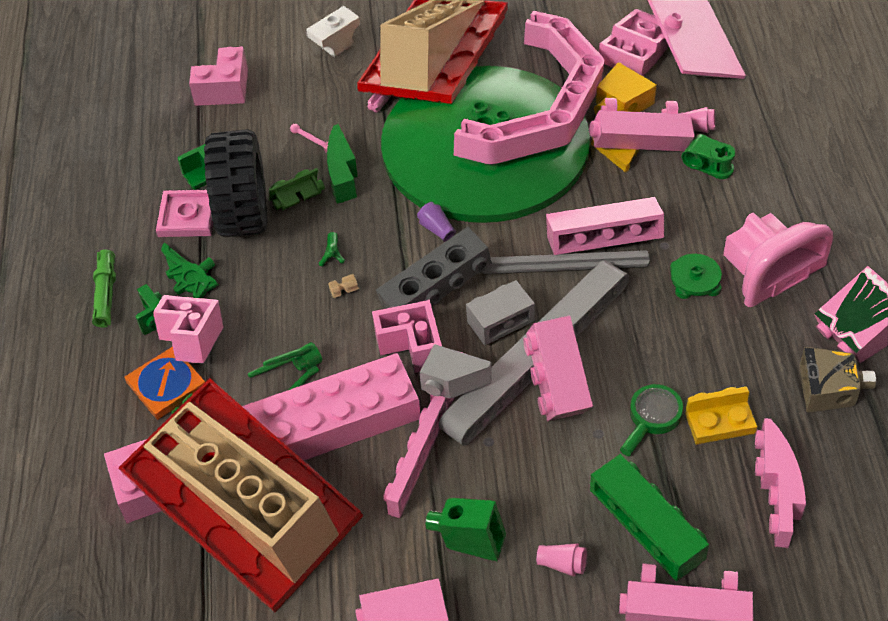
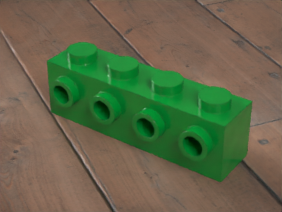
(649, 517)

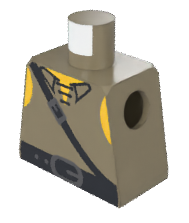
(832, 379)

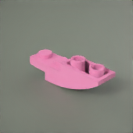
(783, 479)

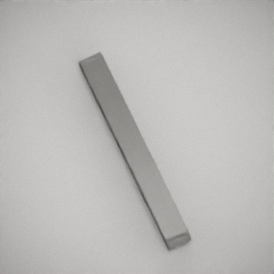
(512, 371)

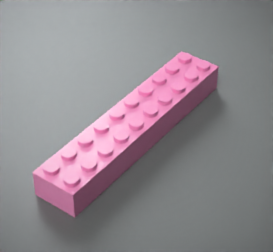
(309, 419)

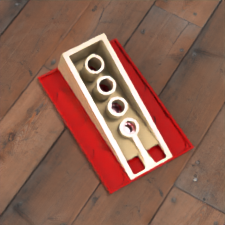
(432, 48)
(241, 494)

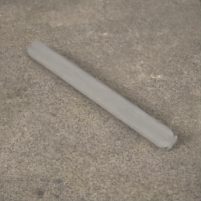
(561, 262)

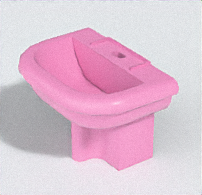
(775, 255)

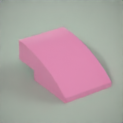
(634, 43)

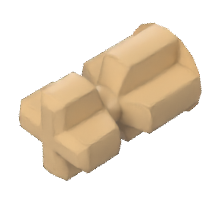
(348, 284)

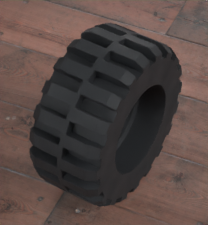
(235, 183)

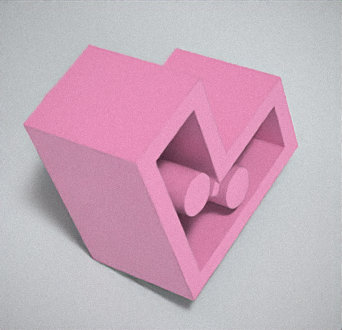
(220, 82)
(190, 325)
(407, 328)

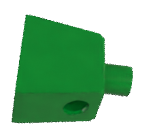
(470, 527)

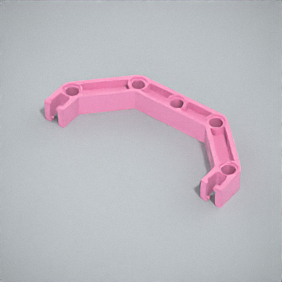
(546, 129)

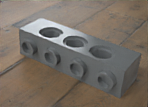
(440, 263)

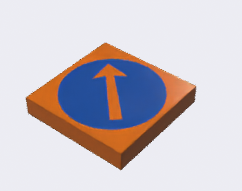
(164, 383)

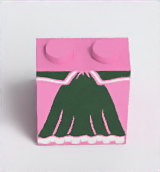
(857, 316)

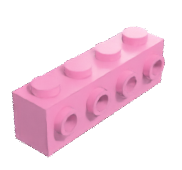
(605, 225)

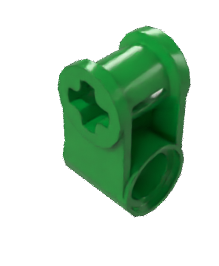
(707, 155)

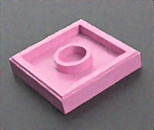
(184, 214)

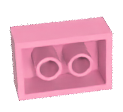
(557, 368)

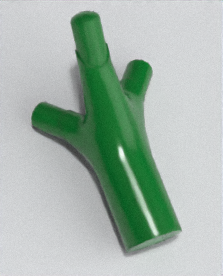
(331, 249)

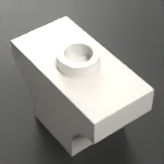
(335, 31)

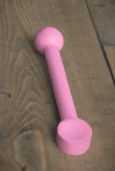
(295, 128)

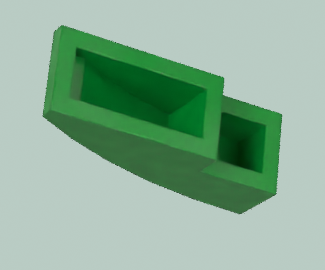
(341, 166)

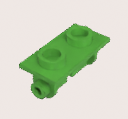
(285, 191)

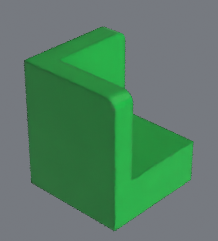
(193, 167)

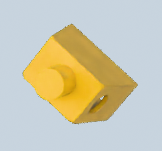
(629, 88)

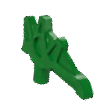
(187, 275)

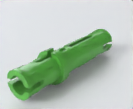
(104, 278)

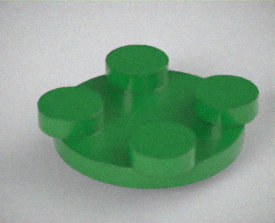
(695, 276)

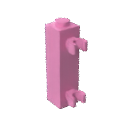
(641, 130)
(684, 603)

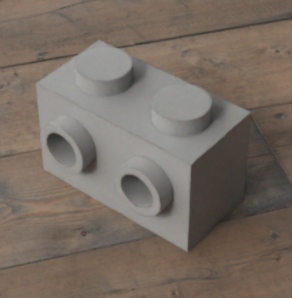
(500, 312)

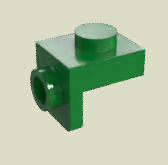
(149, 301)

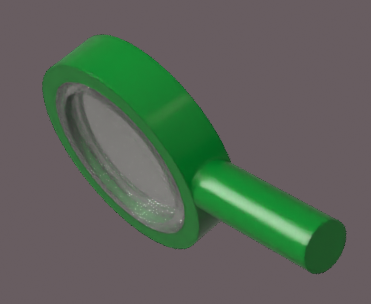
(653, 411)

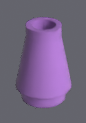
(435, 220)

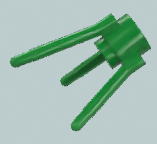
(303, 358)

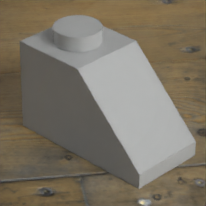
(453, 373)

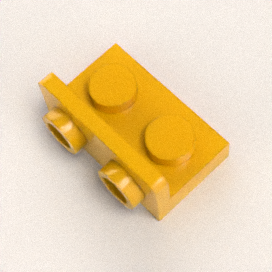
(720, 415)

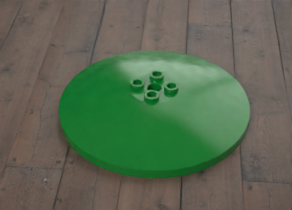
(422, 162)

